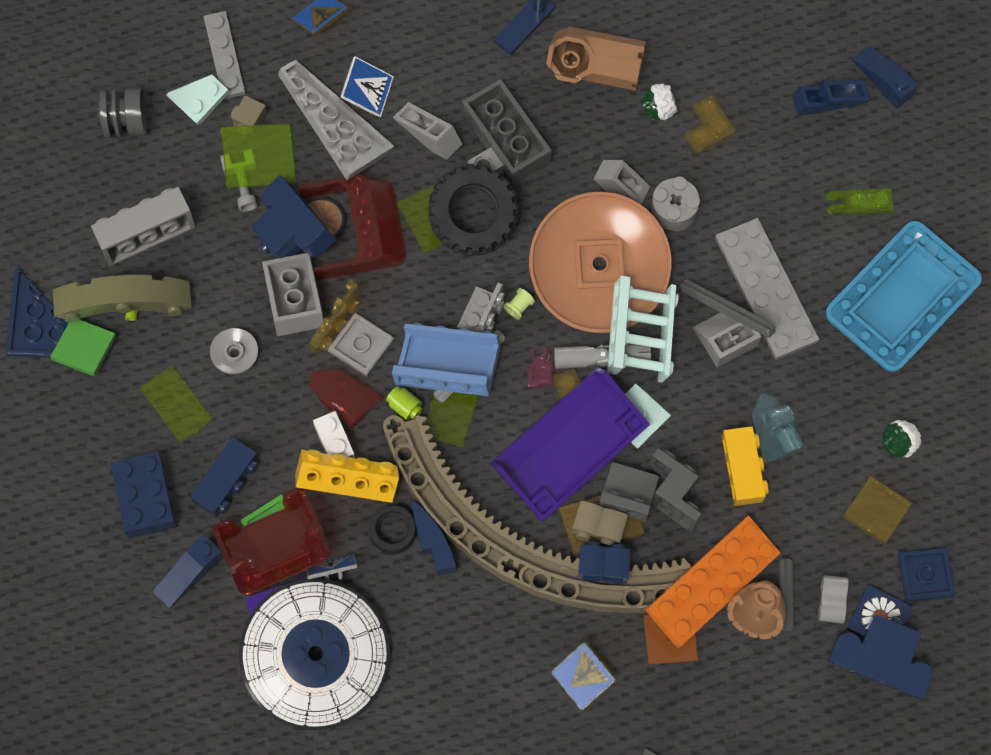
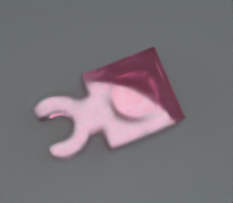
(541, 371)

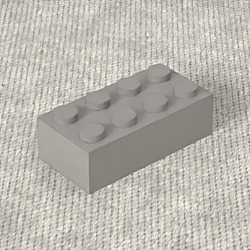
(143, 226)

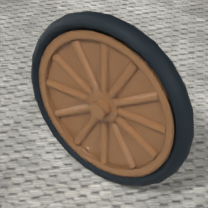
(330, 213)

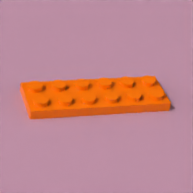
(712, 581)

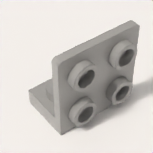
(482, 309)

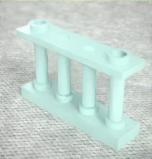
(620, 337)

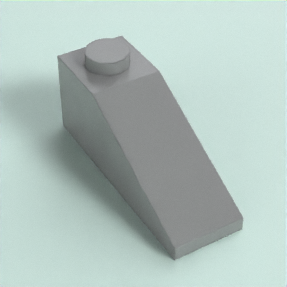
(429, 130)

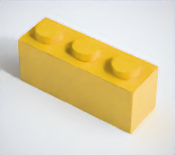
(744, 466)

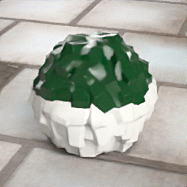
(659, 102)
(901, 439)

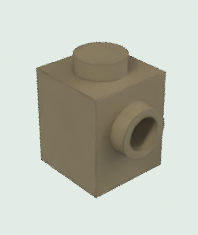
(248, 113)

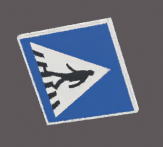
(367, 86)

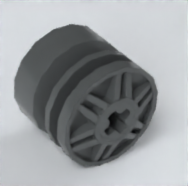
(123, 112)

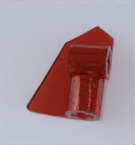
(344, 395)

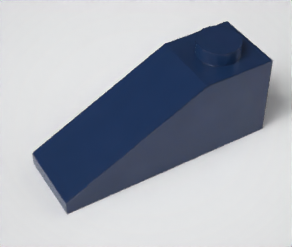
(886, 76)
(188, 571)

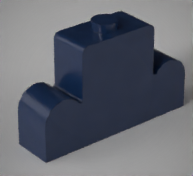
(290, 223)
(884, 656)

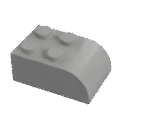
(293, 294)

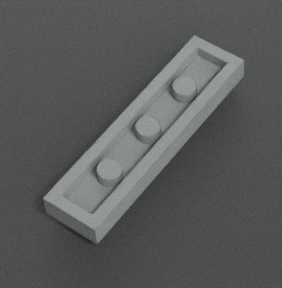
(224, 53)

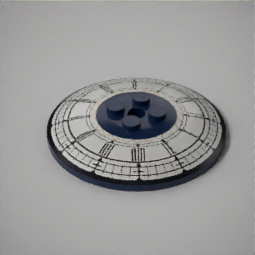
(277, 660)

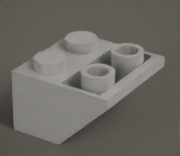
(725, 338)

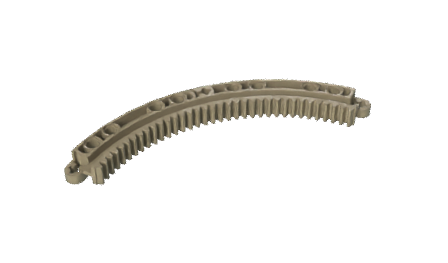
(451, 507)

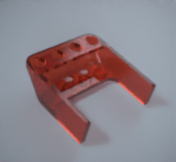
(374, 222)

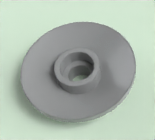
(232, 340)

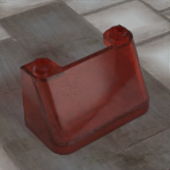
(273, 545)

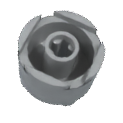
(675, 192)

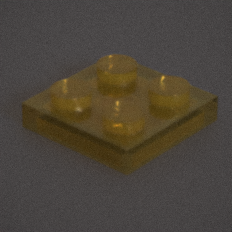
(877, 510)

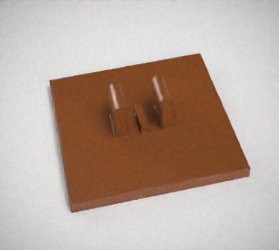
(661, 648)

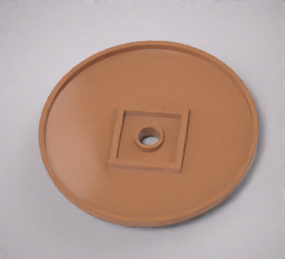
(589, 229)

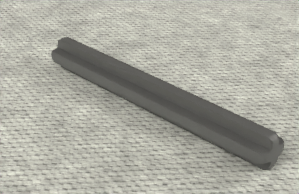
(728, 308)

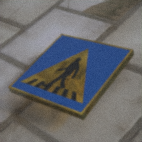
(319, 15)
(583, 675)

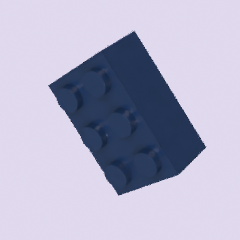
(143, 495)

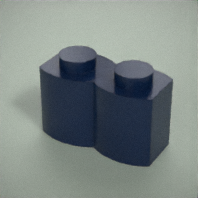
(604, 563)

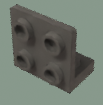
(629, 491)

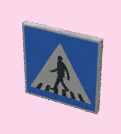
(331, 566)

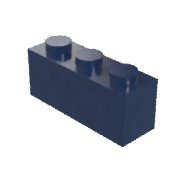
(225, 478)

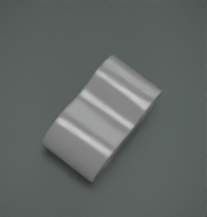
(833, 599)

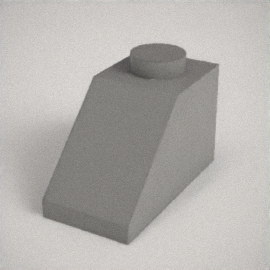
(620, 179)

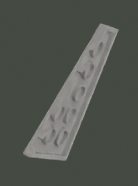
(341, 130)

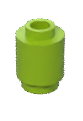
(404, 403)

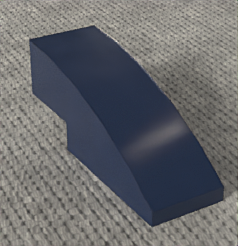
(830, 96)
(433, 541)

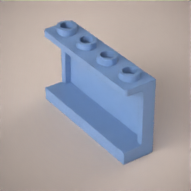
(447, 359)

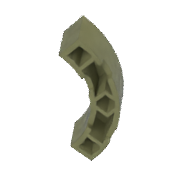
(122, 295)

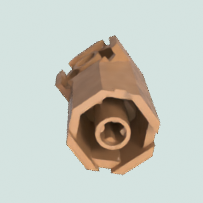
(595, 57)

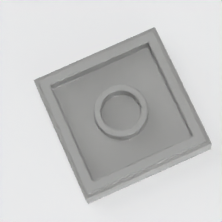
(361, 344)

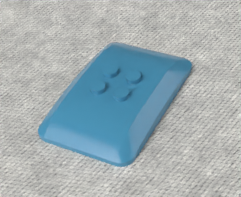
(903, 296)

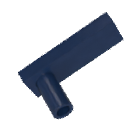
(523, 25)

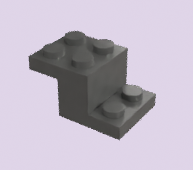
(676, 488)

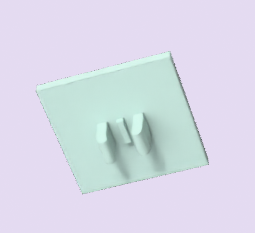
(650, 410)

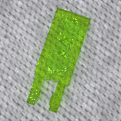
(861, 201)

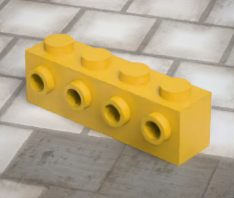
(346, 475)

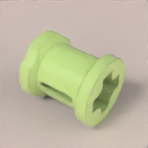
(519, 303)

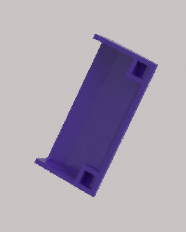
(570, 443)

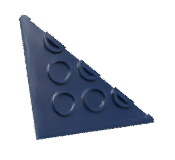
(32, 322)

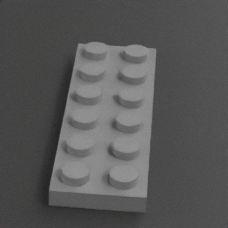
(767, 287)

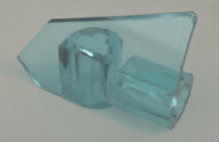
(775, 428)

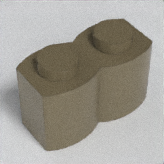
(599, 524)

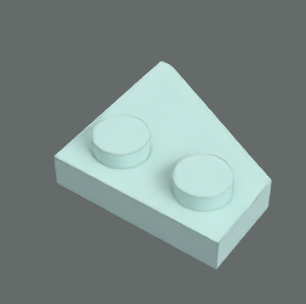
(199, 97)

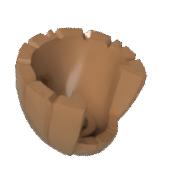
(758, 610)

